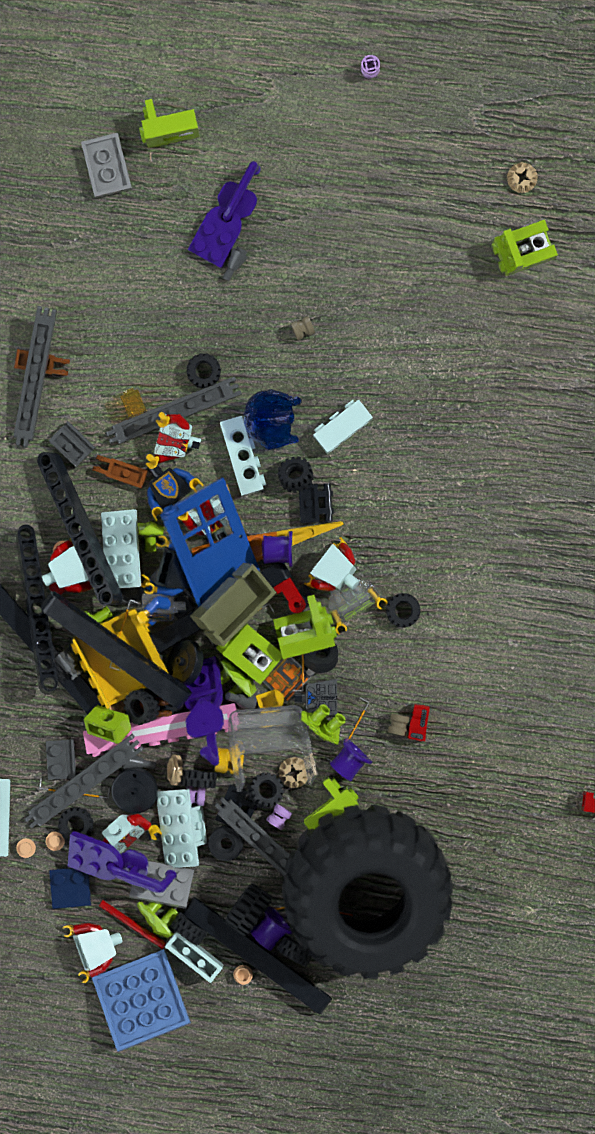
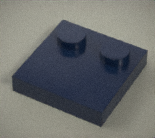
(69, 888)

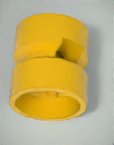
(224, 764)

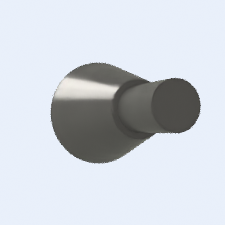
(237, 258)
(242, 700)
(139, 763)

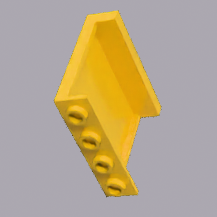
(111, 683)

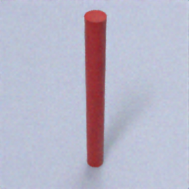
(132, 924)

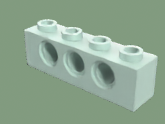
(246, 486)

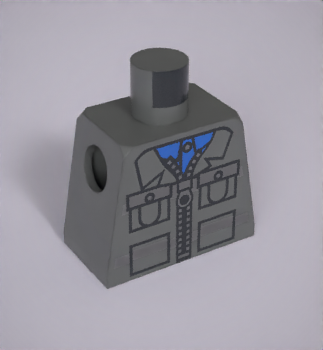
(317, 694)

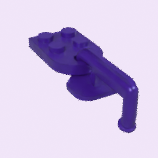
(215, 237)
(204, 704)
(107, 863)

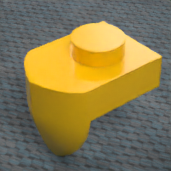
(271, 698)

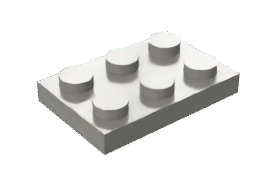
(106, 165)
(174, 895)

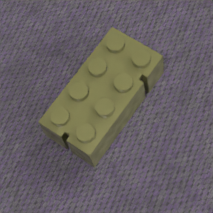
(233, 604)

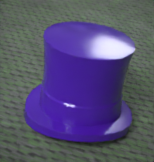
(277, 549)
(349, 760)
(270, 928)

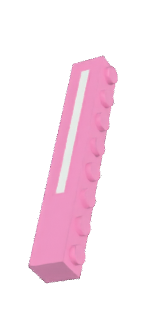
(153, 732)

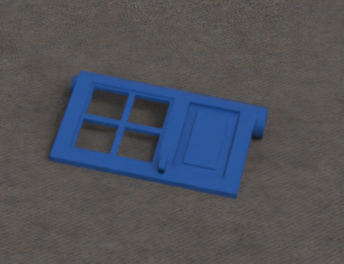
(221, 559)

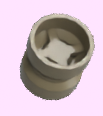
(302, 328)
(398, 724)

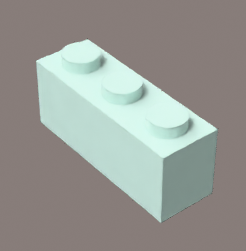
(342, 426)
(195, 957)

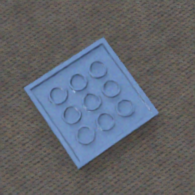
(141, 1000)

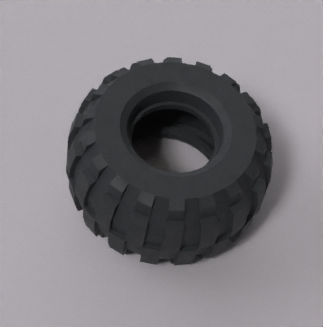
(360, 845)

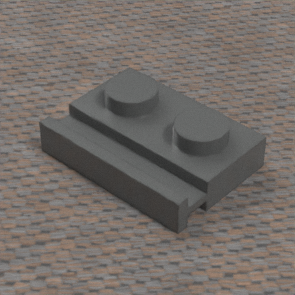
(72, 444)
(70, 662)
(61, 759)

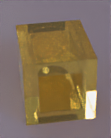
(133, 403)

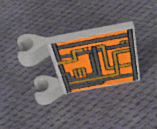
(287, 677)

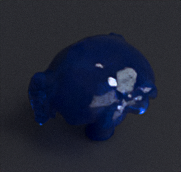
(270, 418)

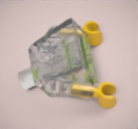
(348, 603)

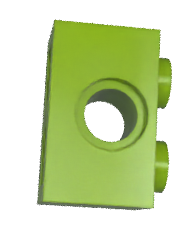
(107, 724)

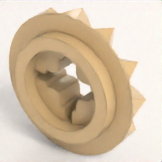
(525, 185)
(286, 767)
(174, 770)

